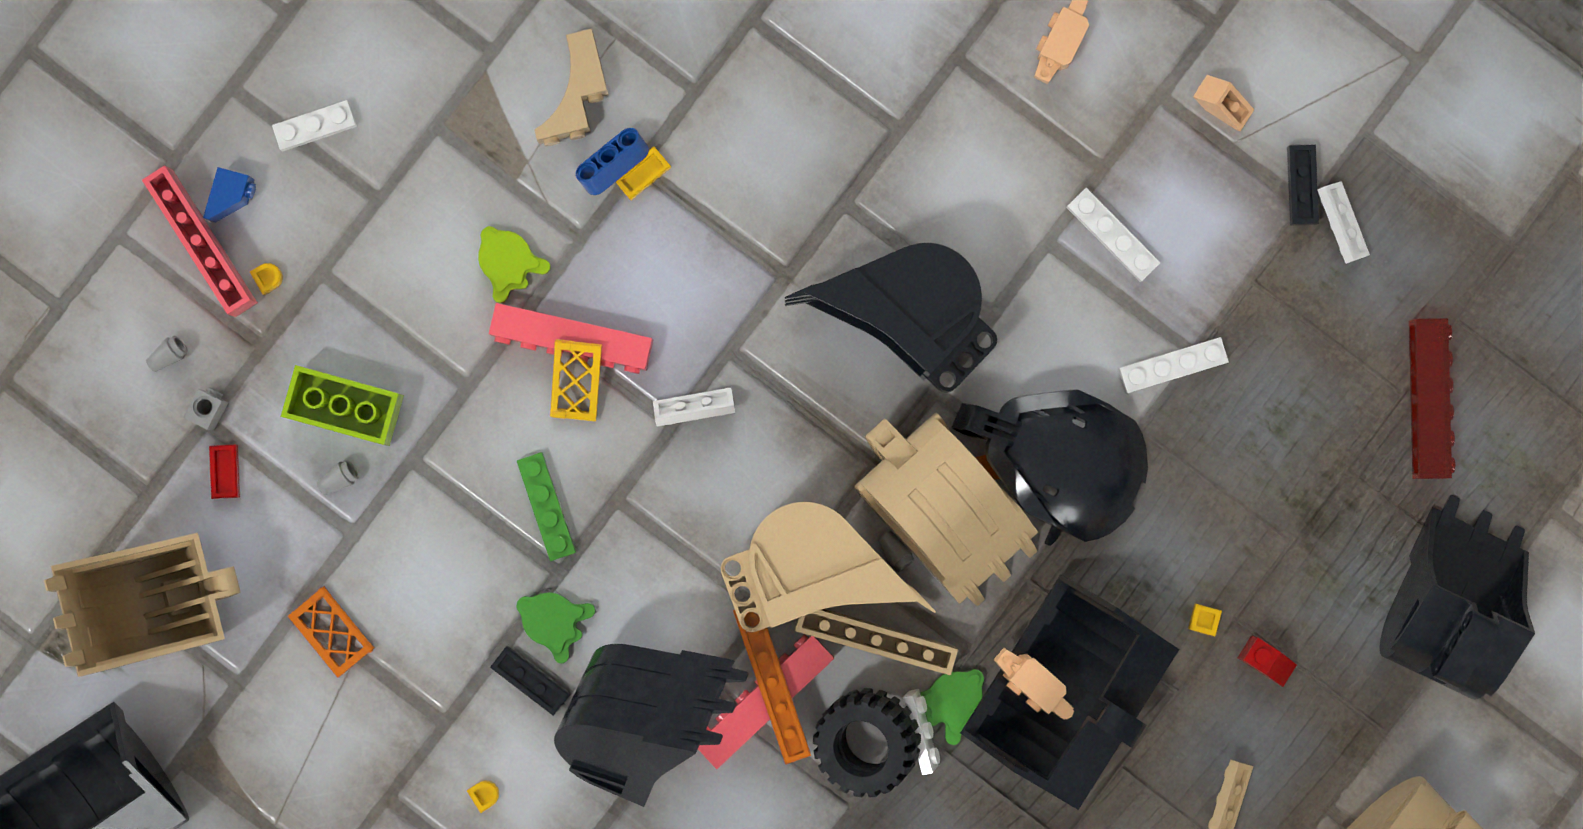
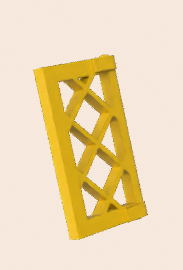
(594, 370)

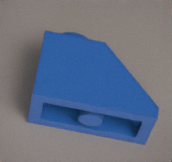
(228, 194)

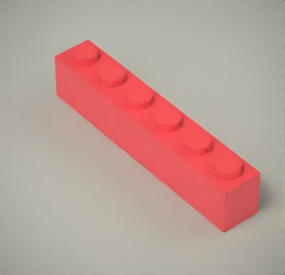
(199, 241)
(542, 330)
(751, 713)

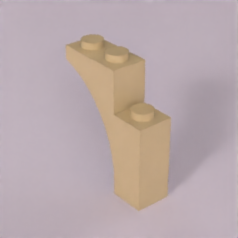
(584, 84)

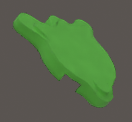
(552, 621)
(953, 701)

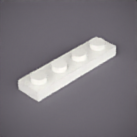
(1113, 235)
(1173, 365)

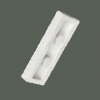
(314, 125)
(1343, 222)
(693, 407)
(929, 756)

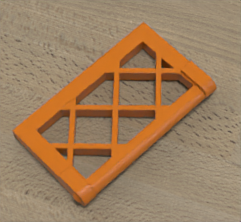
(309, 633)

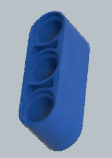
(612, 161)

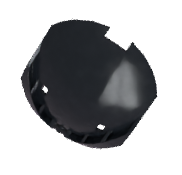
(1039, 445)

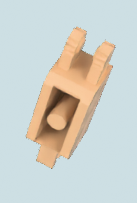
(1063, 40)
(1035, 682)

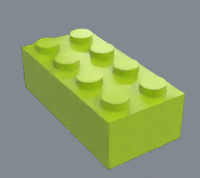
(342, 405)

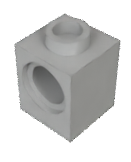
(195, 413)

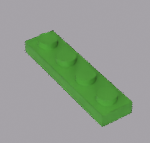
(546, 506)

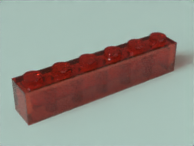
(1431, 398)

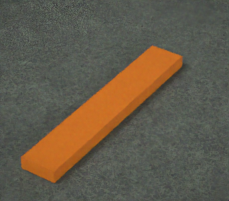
(774, 690)

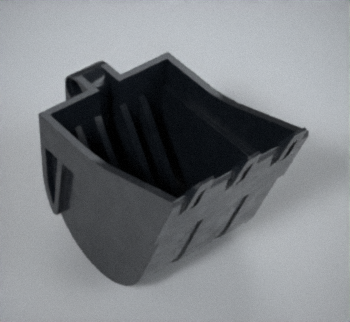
(914, 302)
(1461, 605)
(642, 715)

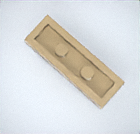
(1231, 795)

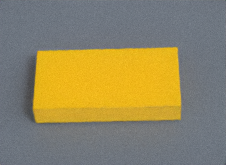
(643, 174)

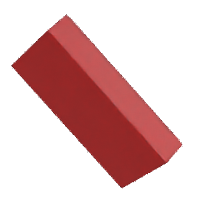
(224, 471)

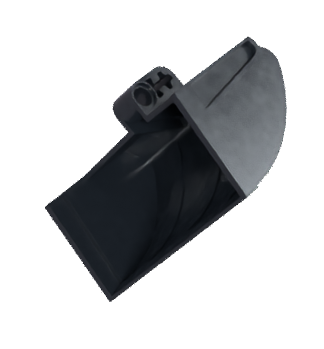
(1108, 677)
(91, 780)

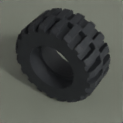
(841, 762)

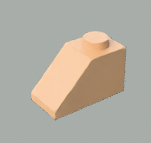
(1223, 102)

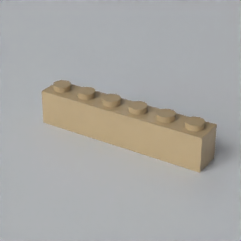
(878, 640)

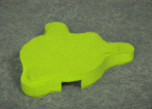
(507, 261)

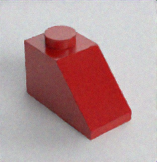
(1267, 660)

